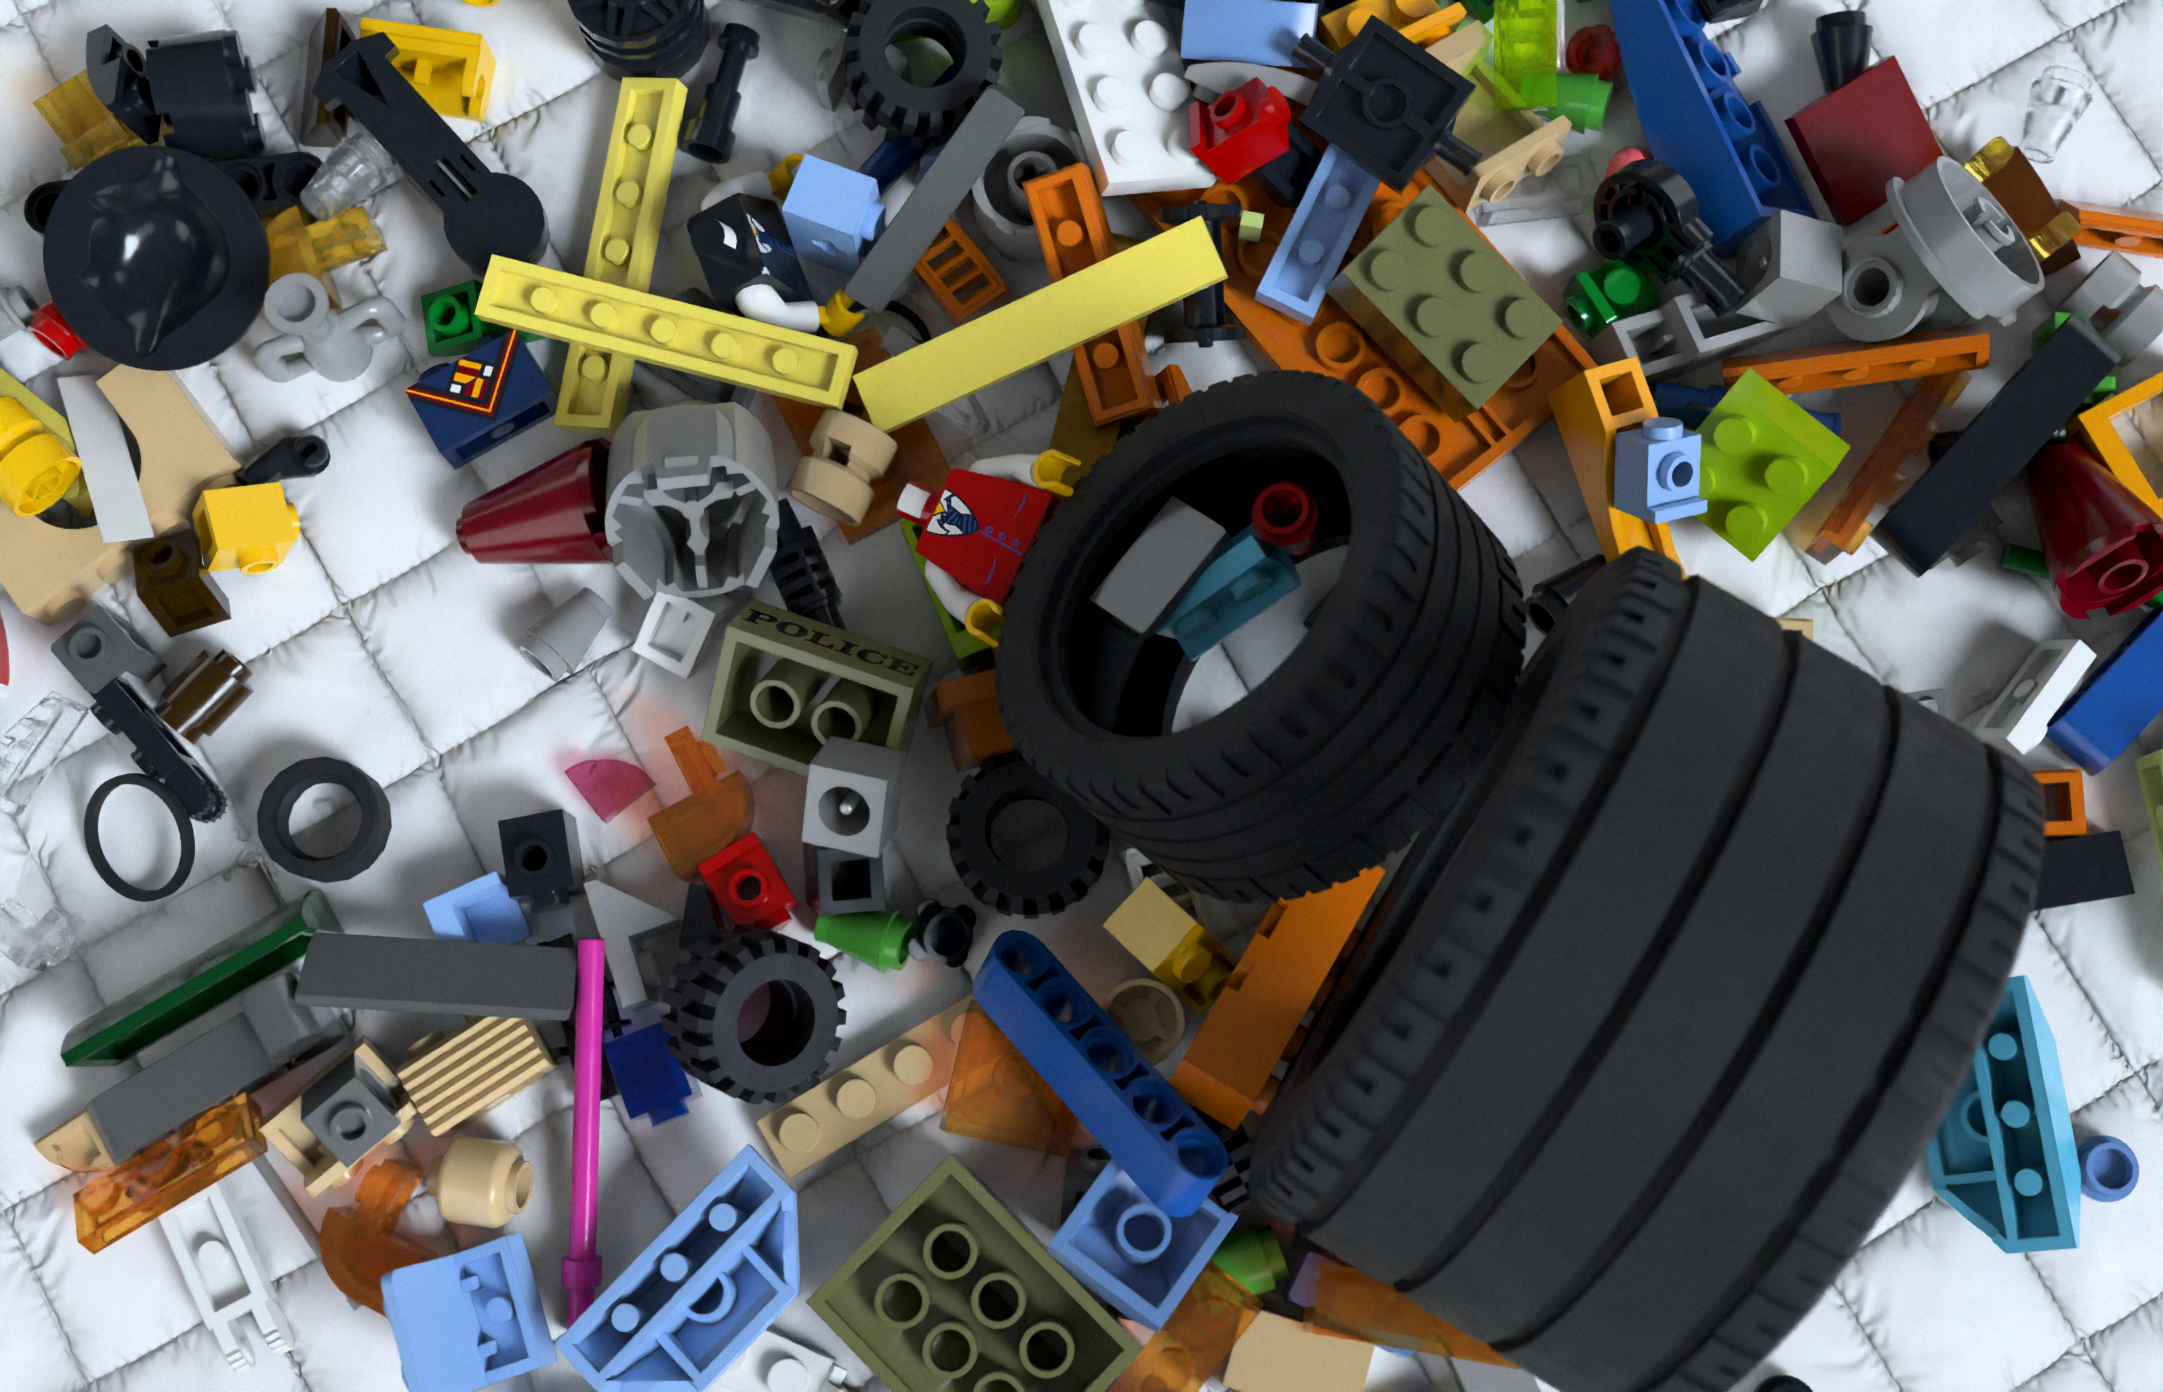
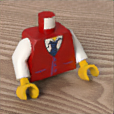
(983, 529)

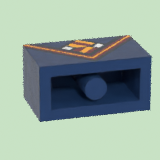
(483, 398)

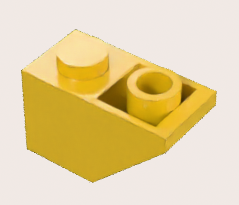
(1172, 945)

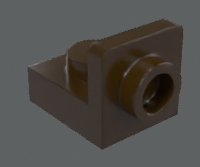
(177, 584)

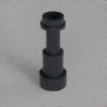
(711, 133)

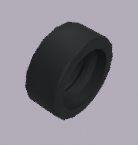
(278, 804)

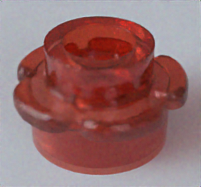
(1593, 51)

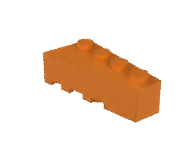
(1266, 998)

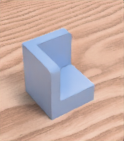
(479, 913)

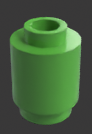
(1252, 1258)

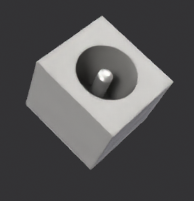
(1790, 268)
(853, 796)

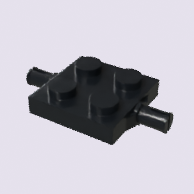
(1386, 104)

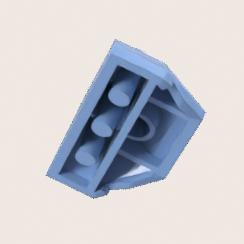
(695, 1289)

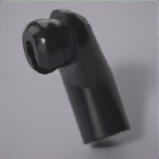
(287, 459)

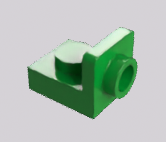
(1608, 296)

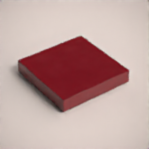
(1862, 139)

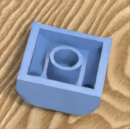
(1134, 1250)

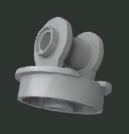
(1944, 257)

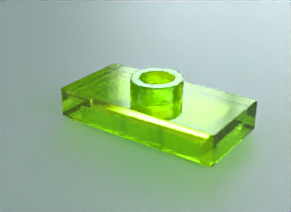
(1525, 55)

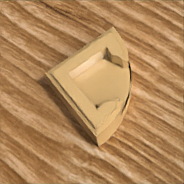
(76, 1146)

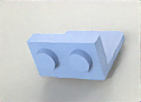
(468, 1318)

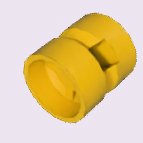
(33, 464)

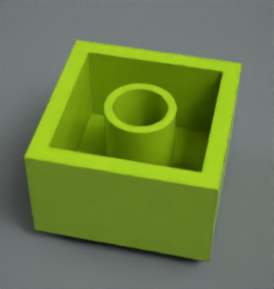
(1761, 463)

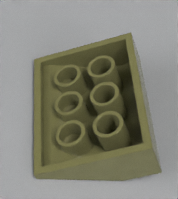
(970, 1300)

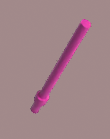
(583, 1266)

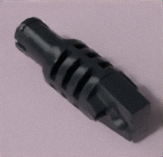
(803, 571)

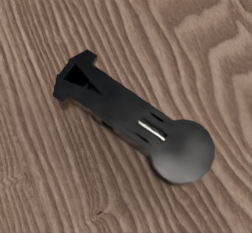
(479, 208)

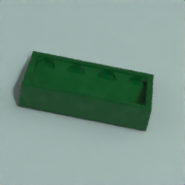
(200, 984)

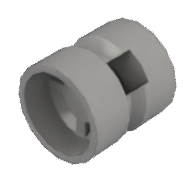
(2118, 306)

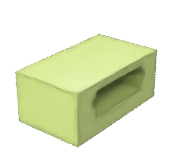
(1250, 226)

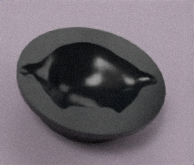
(156, 258)

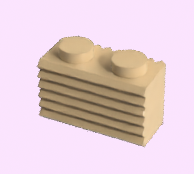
(473, 1070)

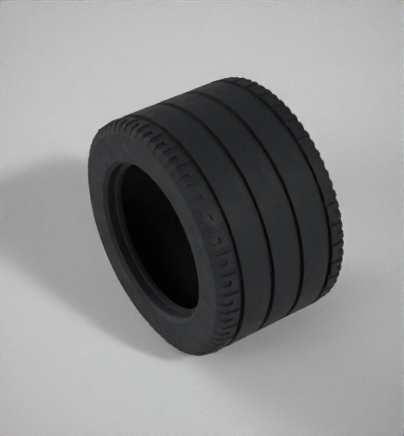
(1660, 995)

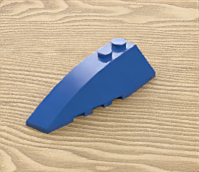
(1703, 122)

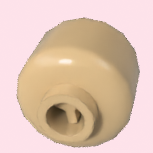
(481, 1182)

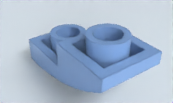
(1246, 30)

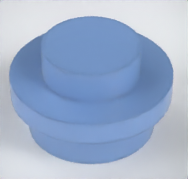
(2107, 1168)

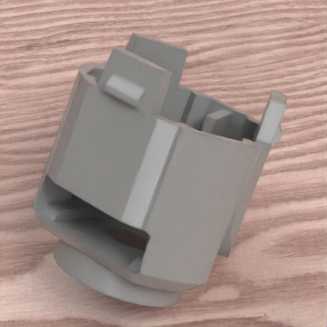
(675, 494)

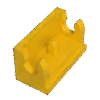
(442, 65)

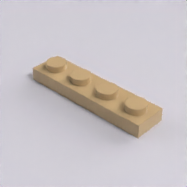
(866, 1093)

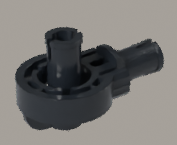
(1662, 232)

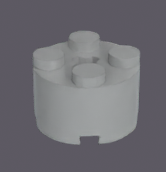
(998, 194)

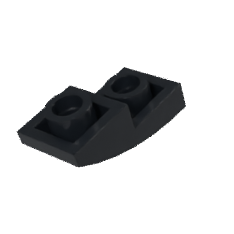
(122, 82)

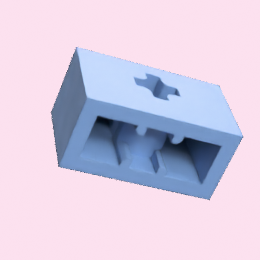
(833, 214)

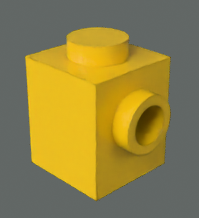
(245, 527)

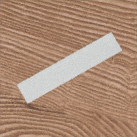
(105, 460)

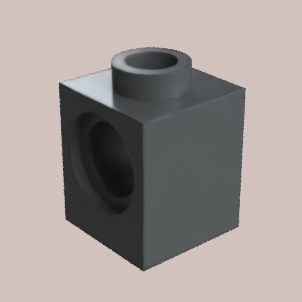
(350, 1109)

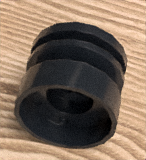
(643, 35)

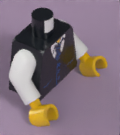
(753, 259)

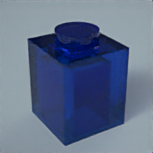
(651, 1077)

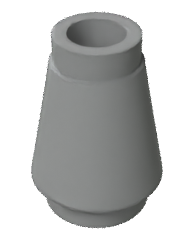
(564, 635)

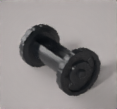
(1204, 309)

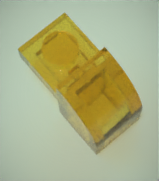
(84, 122)
(322, 246)

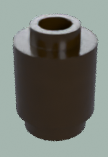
(205, 694)

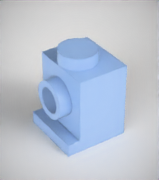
(1658, 471)

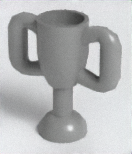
(325, 336)

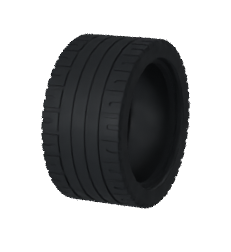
(1357, 724)

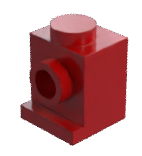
(1240, 130)
(746, 860)

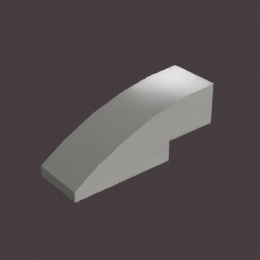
(1679, 338)

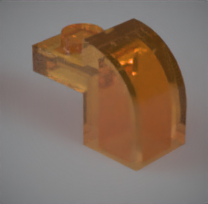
(710, 817)
(363, 1242)

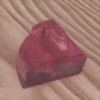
(609, 785)

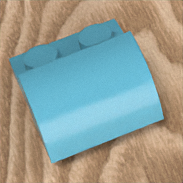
(1231, 592)

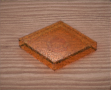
(1001, 1095)

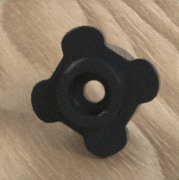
(955, 945)

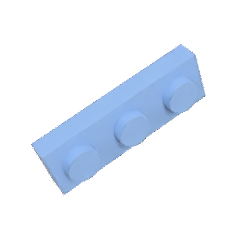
(1317, 237)

